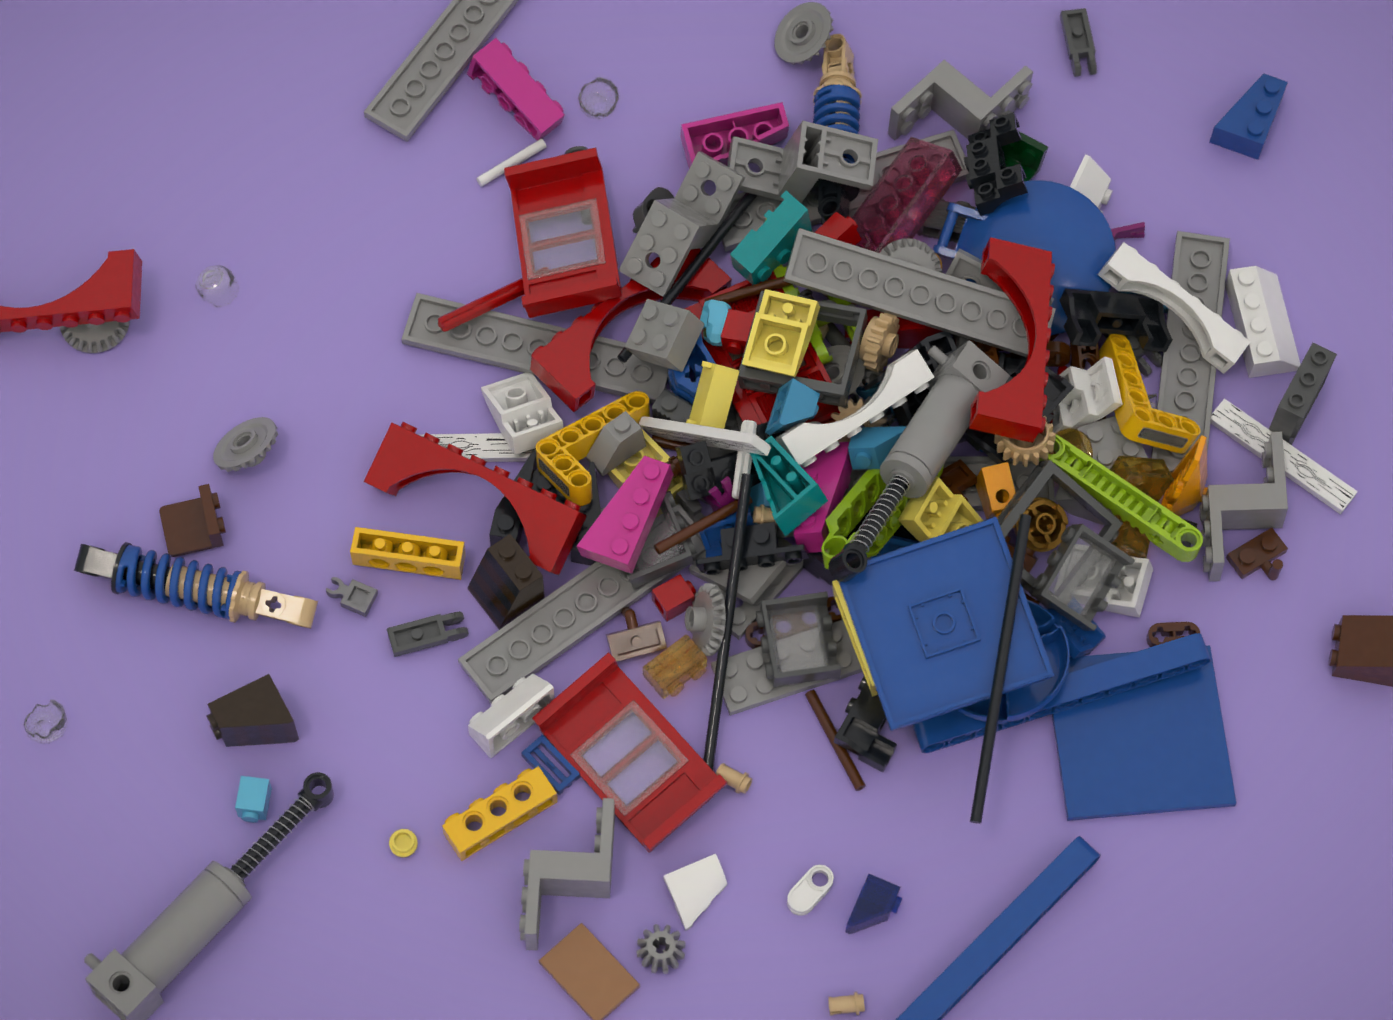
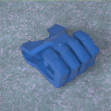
(680, 381)

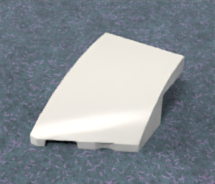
(1091, 399)

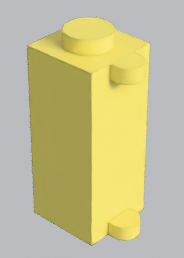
(713, 395)

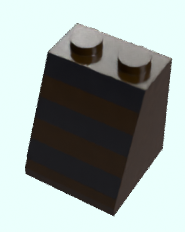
(506, 582)
(252, 716)

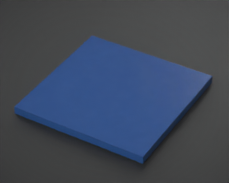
(935, 624)
(1145, 748)

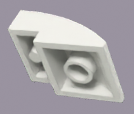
(521, 411)
(1131, 593)

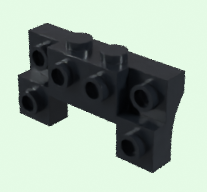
(987, 167)
(1114, 313)
(1056, 390)
(703, 473)
(862, 729)

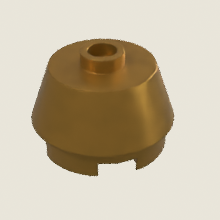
(1046, 524)

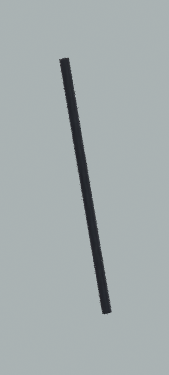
(701, 257)
(730, 602)
(1000, 669)

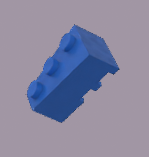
(1251, 118)

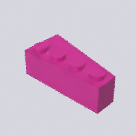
(515, 89)
(713, 135)
(832, 475)
(627, 519)

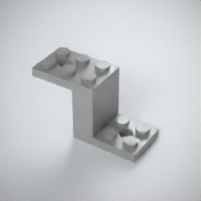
(958, 101)
(809, 155)
(681, 223)
(1244, 506)
(567, 874)

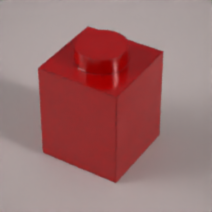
(840, 229)
(736, 331)
(673, 597)

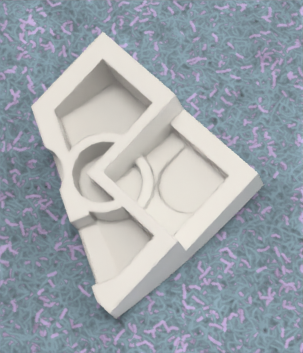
(695, 888)

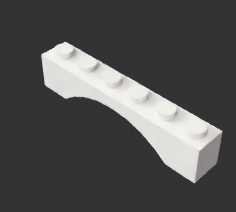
(1216, 339)
(901, 378)

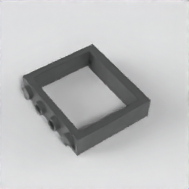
(829, 392)
(1030, 489)

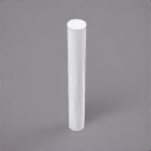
(512, 161)

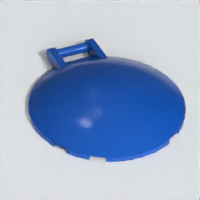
(1046, 219)

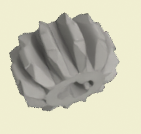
(670, 954)

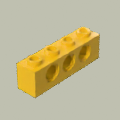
(408, 553)
(493, 827)

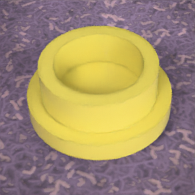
(403, 843)

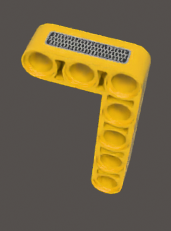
(1136, 417)
(560, 452)

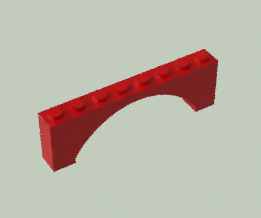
(1025, 278)
(106, 296)
(566, 359)
(546, 522)

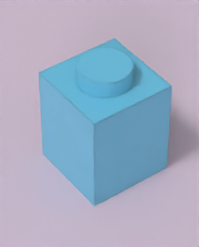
(253, 798)

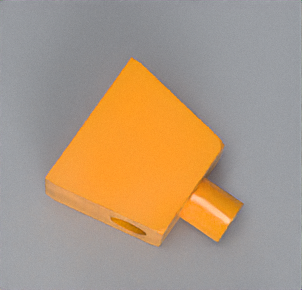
(995, 485)

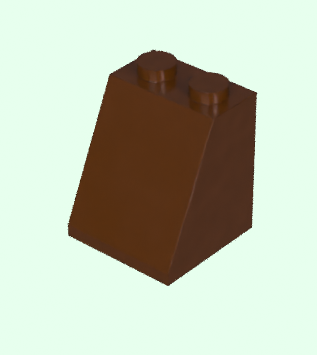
(1363, 649)

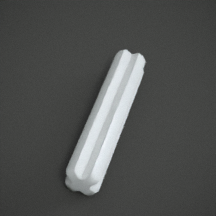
(743, 460)

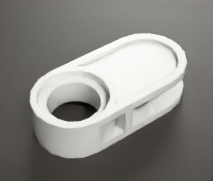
(806, 894)

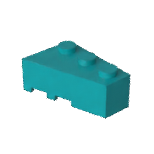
(773, 242)
(787, 487)

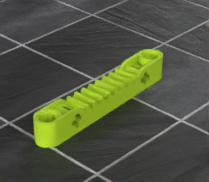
(1156, 521)

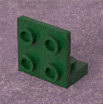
(1026, 152)

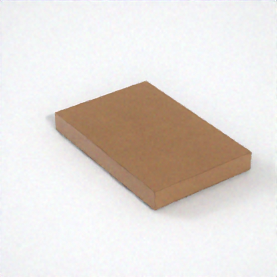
(589, 973)

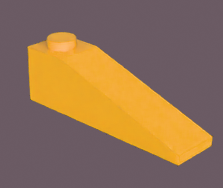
(1188, 480)

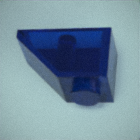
(874, 904)

